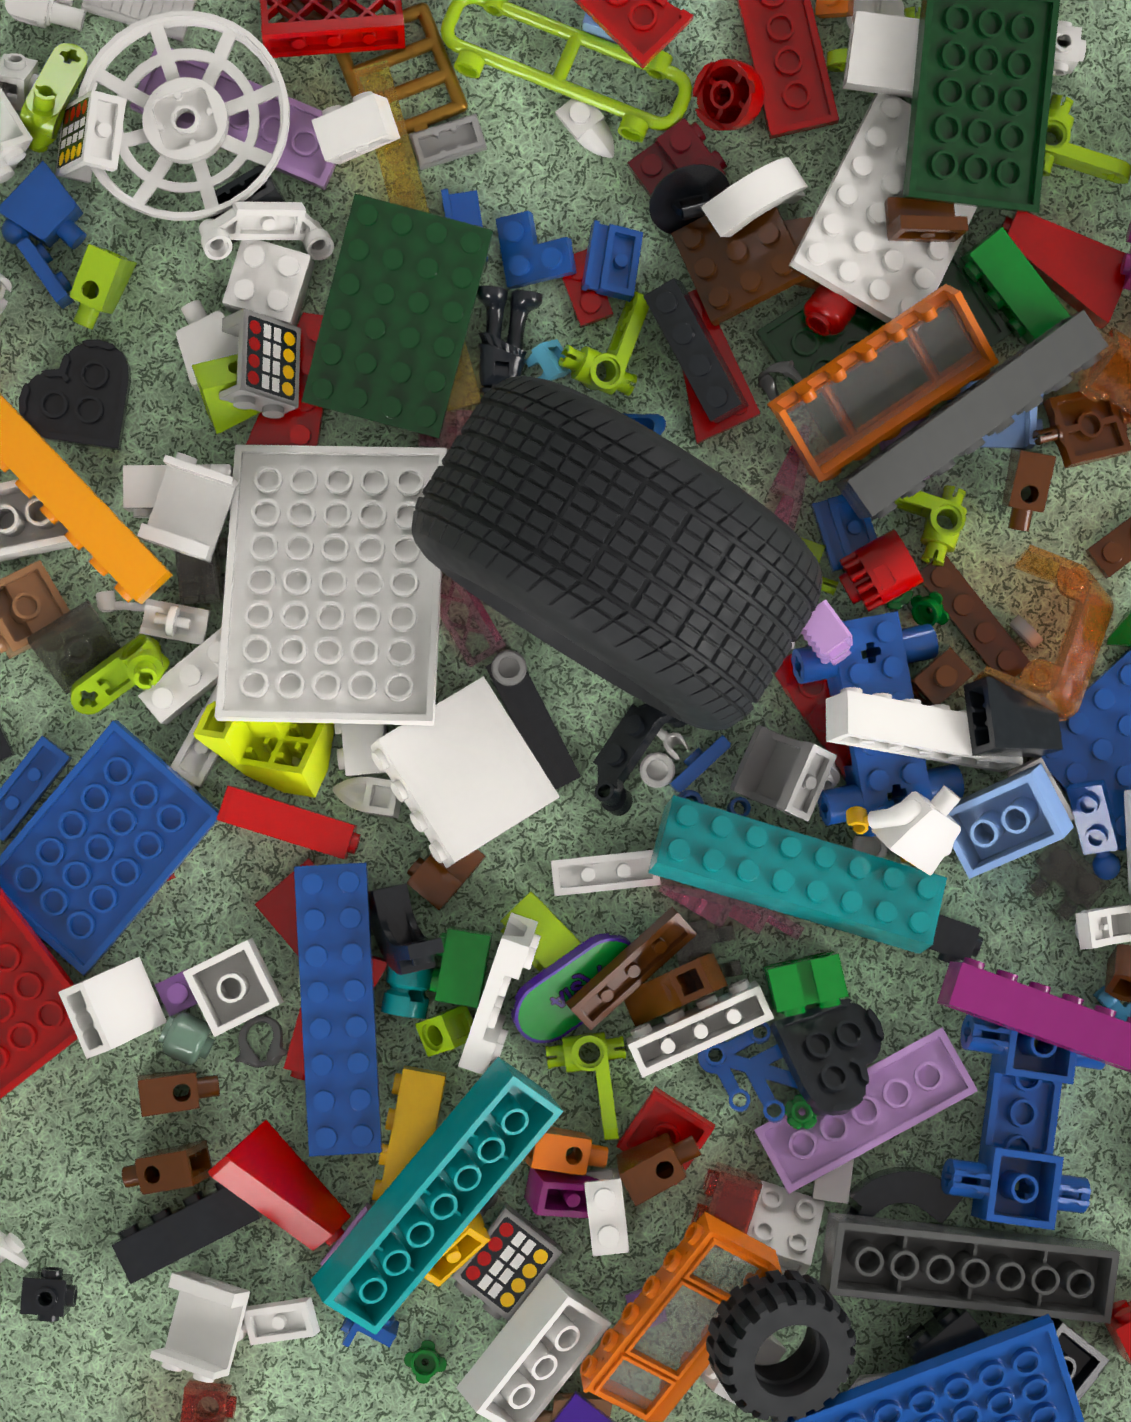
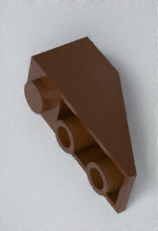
(675, 989)

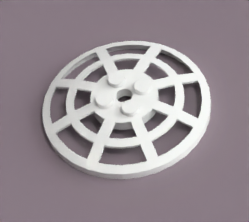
(193, 97)

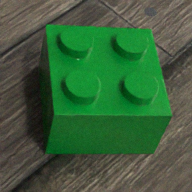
(462, 966)

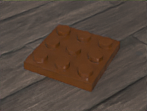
(741, 268)

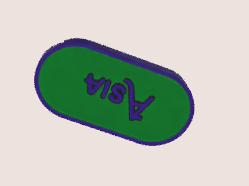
(541, 1002)

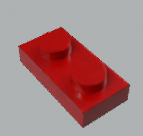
(586, 304)

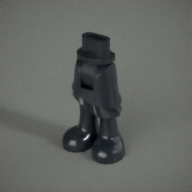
(501, 358)

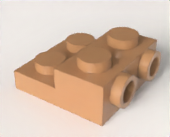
(27, 605)

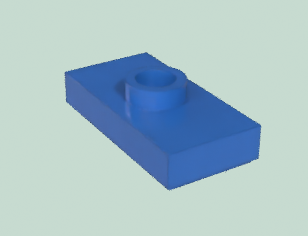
(699, 762)

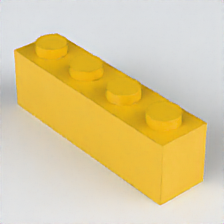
(411, 1121)

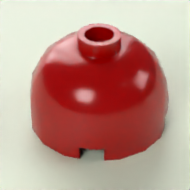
(728, 94)

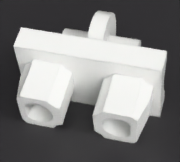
(175, 622)

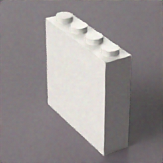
(464, 773)

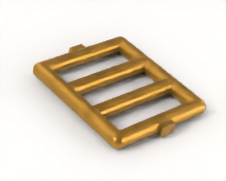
(445, 74)

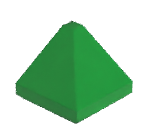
(1122, 633)

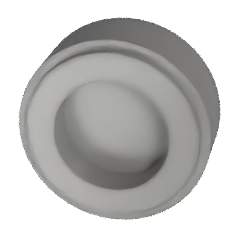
(1025, 631)
(508, 668)

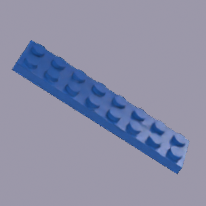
(338, 1009)

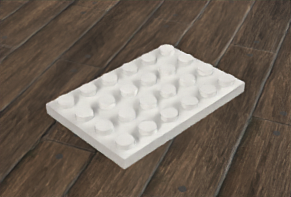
(848, 235)

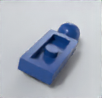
(38, 258)
(1096, 826)

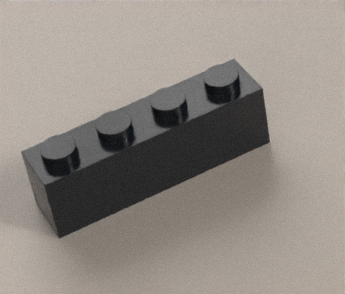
(696, 350)
(182, 1231)

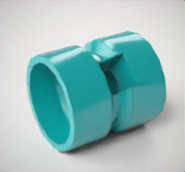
(407, 994)

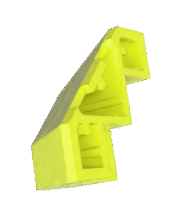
(278, 754)

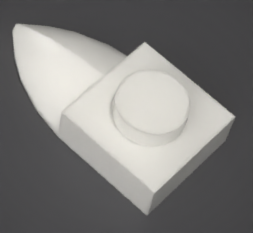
(587, 127)
(369, 796)

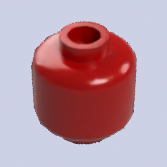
(828, 312)

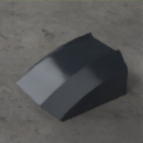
(1082, 1359)

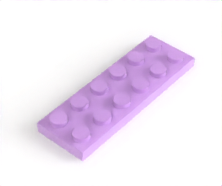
(302, 153)
(898, 1096)

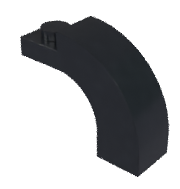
(398, 933)
(902, 1186)

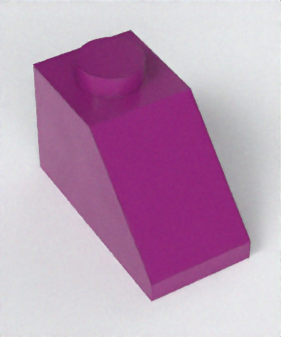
(557, 1193)

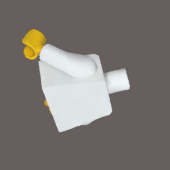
(914, 828)

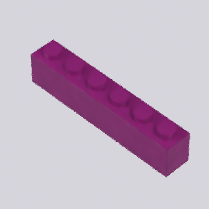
(1037, 1012)

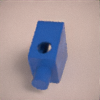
(44, 209)

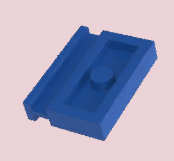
(612, 261)
(841, 529)

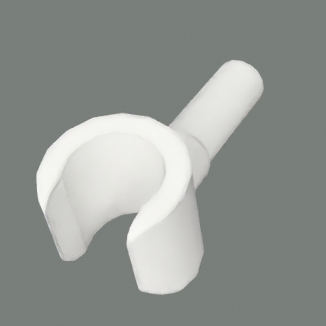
(107, 603)
(670, 741)

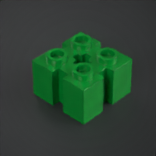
(805, 982)

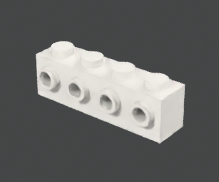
(698, 1028)

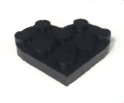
(81, 399)
(830, 1054)

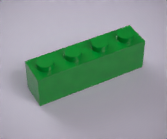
(1013, 286)

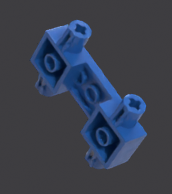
(882, 671)
(1019, 1132)

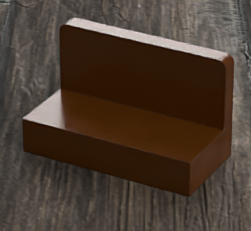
(923, 221)

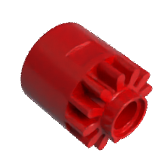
(879, 571)

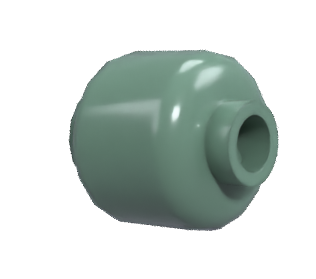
(186, 1038)

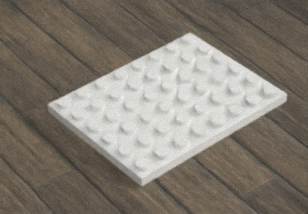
(326, 588)

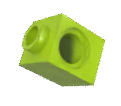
(445, 1030)

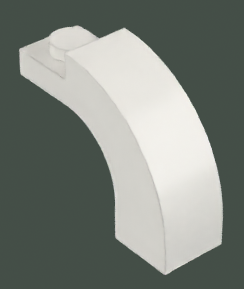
(754, 195)
(1103, 926)

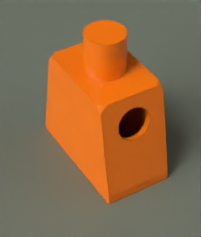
(552, 1148)

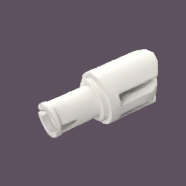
(44, 12)

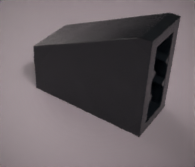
(1008, 722)

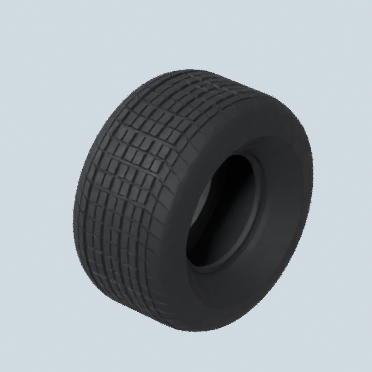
(618, 550)

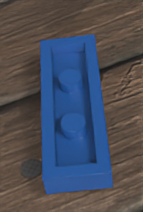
(29, 784)

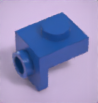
(385, 1335)

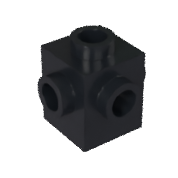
(35, 1295)

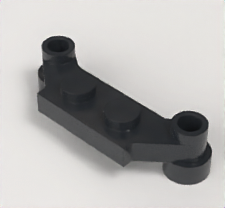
(624, 751)

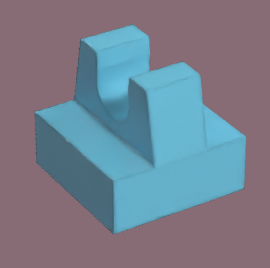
(548, 355)

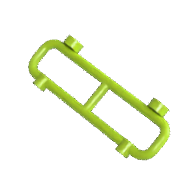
(634, 120)

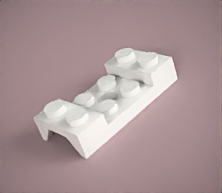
(486, 1033)

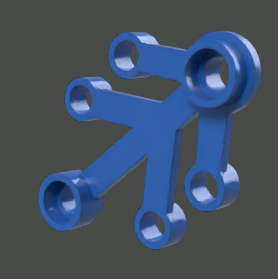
(755, 1068)

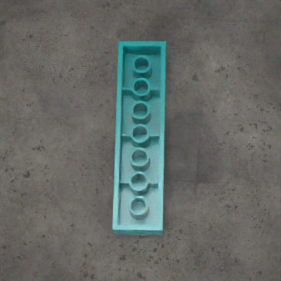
(797, 875)
(436, 1196)

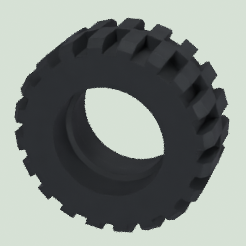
(804, 1377)

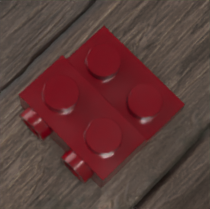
(672, 150)

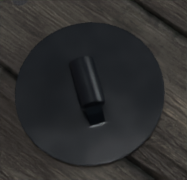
(682, 194)

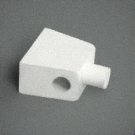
(203, 338)

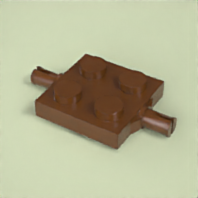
(1085, 429)

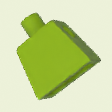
(108, 272)
(213, 378)

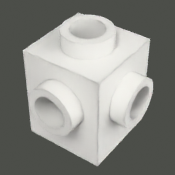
(1068, 58)
(17, 77)

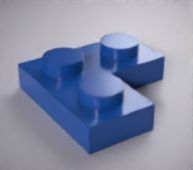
(526, 260)

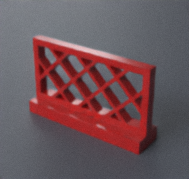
(332, 33)

